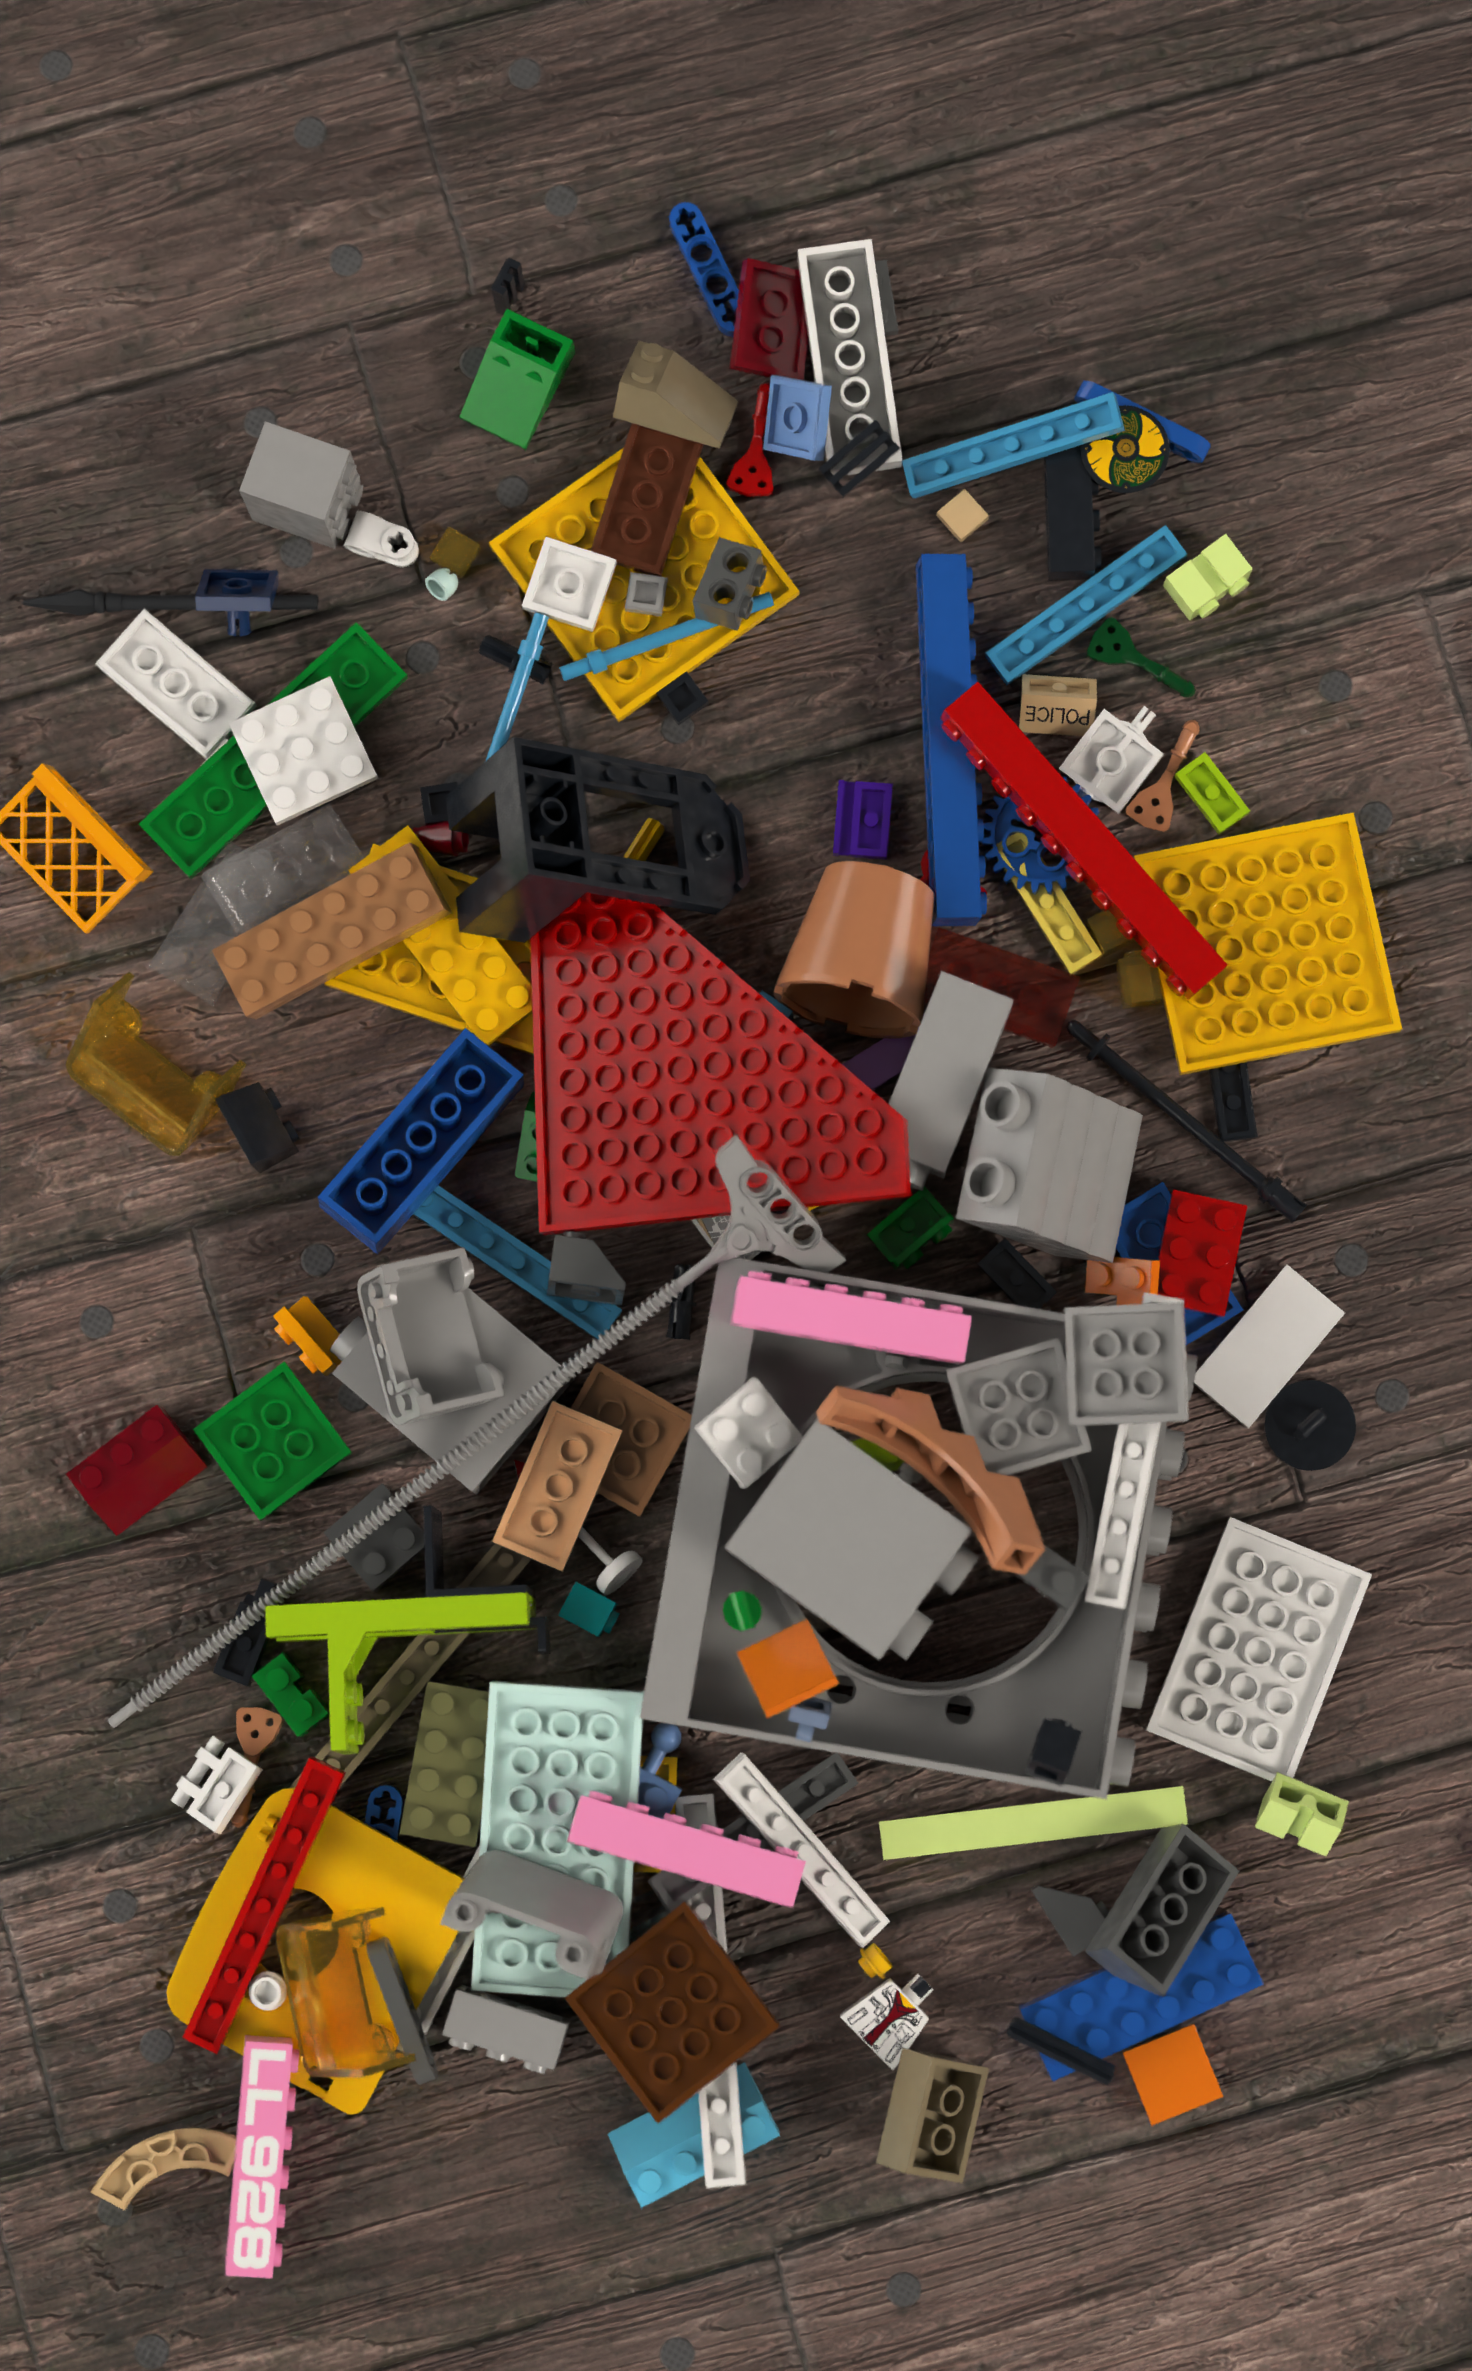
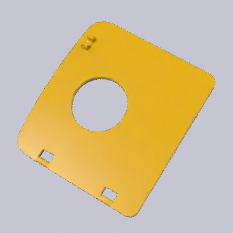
(348, 1870)

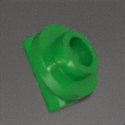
(742, 1610)

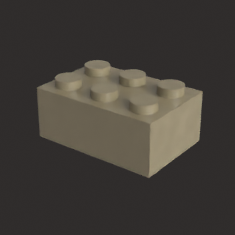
(932, 2115)

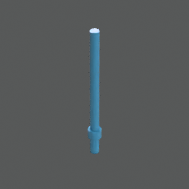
(530, 651)
(598, 661)

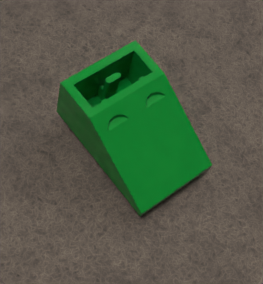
(517, 379)

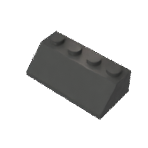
(1162, 1910)

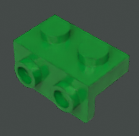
(911, 1228)

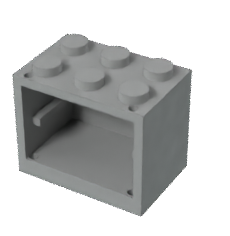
(301, 485)

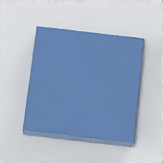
(797, 417)

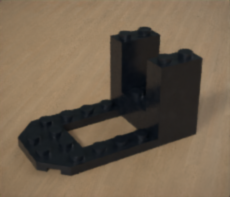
(537, 809)

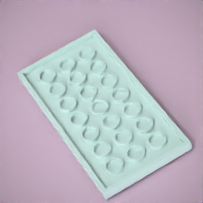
(539, 1758)

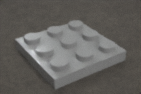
(1126, 1364)
(1018, 1408)

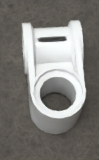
(375, 539)

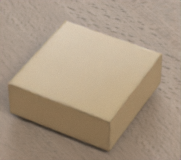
(962, 515)

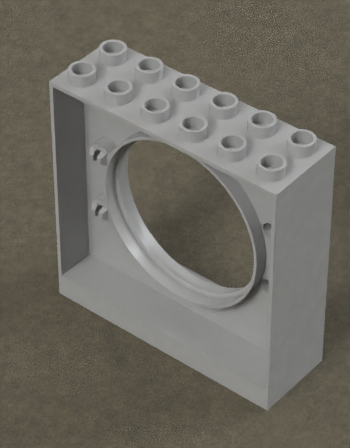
(1068, 1672)

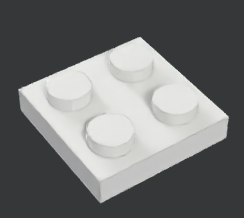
(569, 584)
(749, 1432)

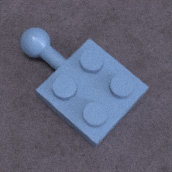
(653, 1790)

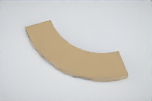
(163, 2153)

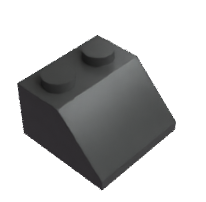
(583, 1271)

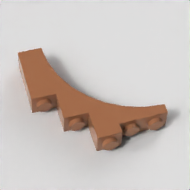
(951, 1462)

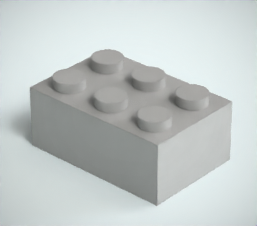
(506, 2029)

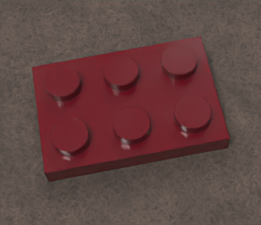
(769, 322)

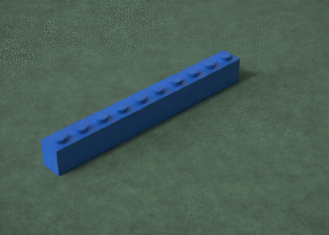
(949, 774)

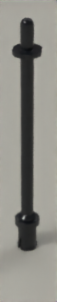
(1267, 1187)

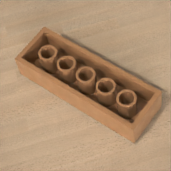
(332, 931)

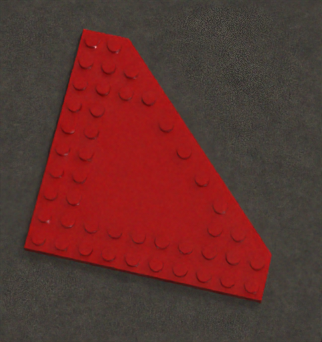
(662, 1058)

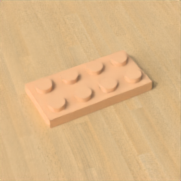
(557, 1486)

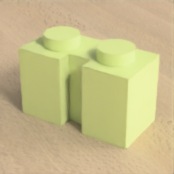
(1208, 578)
(1302, 1812)

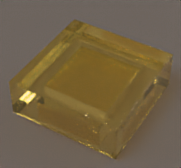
(455, 552)

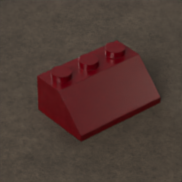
(137, 1470)

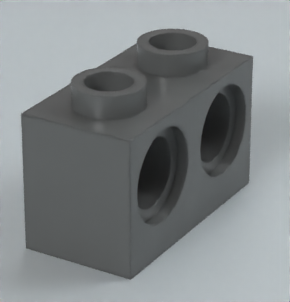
(721, 583)

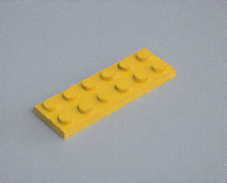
(466, 967)

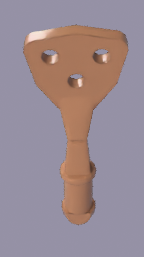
(1161, 789)
(254, 1746)

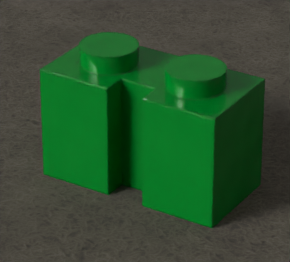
(298, 1708)

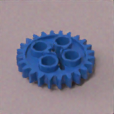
(1036, 871)

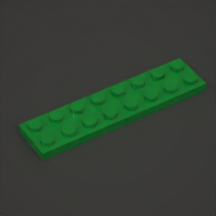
(222, 793)

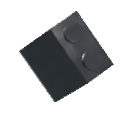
(258, 1125)

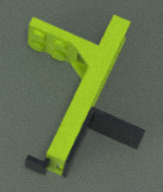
(357, 1625)

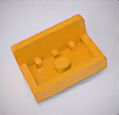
(311, 1333)

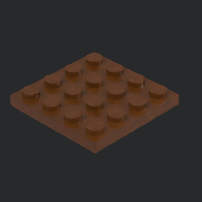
(672, 2012)

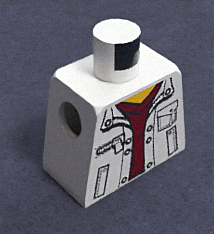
(889, 2017)

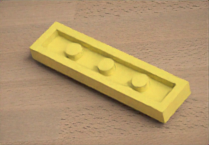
(1054, 916)

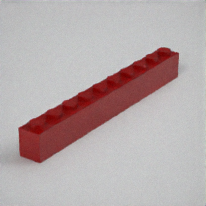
(1082, 841)

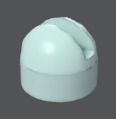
(441, 583)

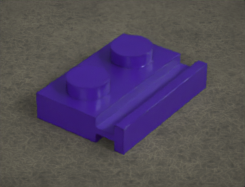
(862, 819)

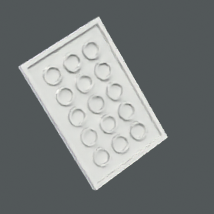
(1258, 1651)

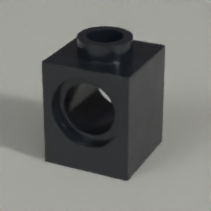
(1053, 1751)

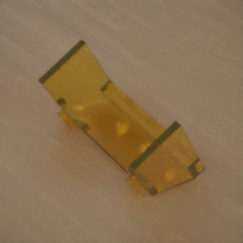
(139, 1080)
(331, 1997)

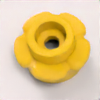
(874, 1961)

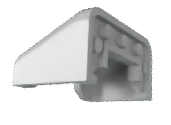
(426, 1337)
(545, 1898)

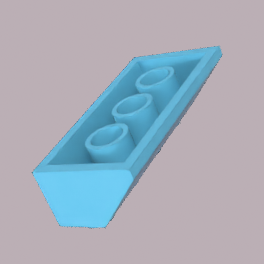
(671, 2153)

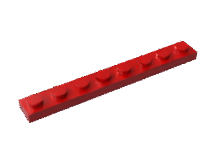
(264, 1905)

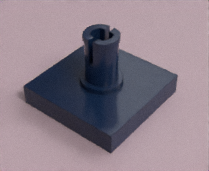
(237, 594)

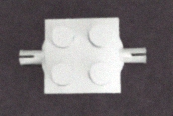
(1112, 759)

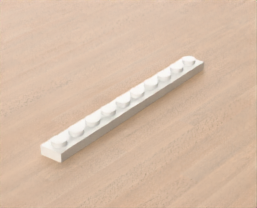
(720, 2099)

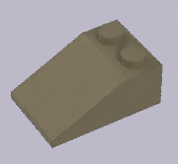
(673, 397)

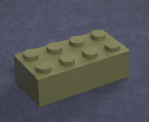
(448, 1766)

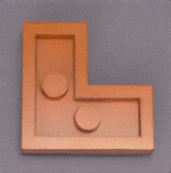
(1124, 1277)

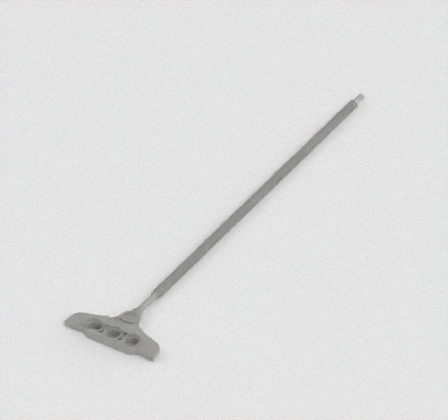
(749, 1229)

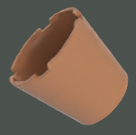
(862, 952)

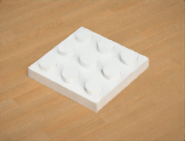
(303, 750)

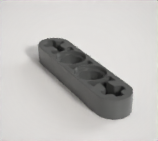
(402, 2009)

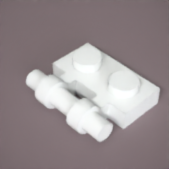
(224, 1788)

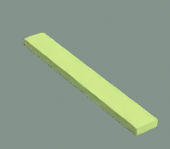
(1032, 1822)

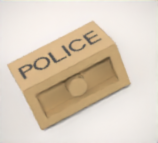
(1057, 704)

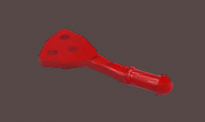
(754, 457)

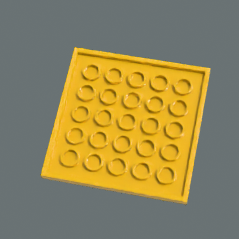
(706, 516)
(1298, 942)

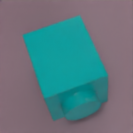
(589, 1610)

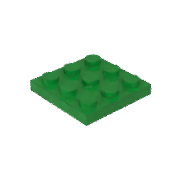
(272, 1441)

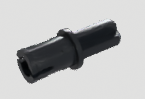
(507, 655)
(681, 1308)

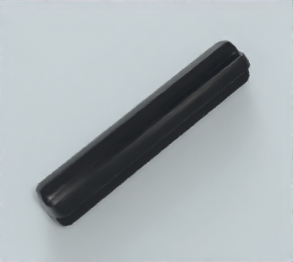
(1061, 2051)

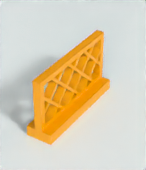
(95, 831)

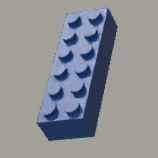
(421, 1141)
(1112, 2014)

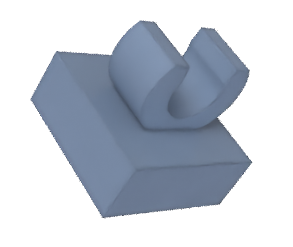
(810, 1714)

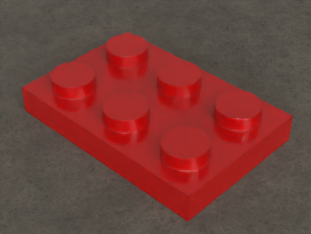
(1200, 1251)

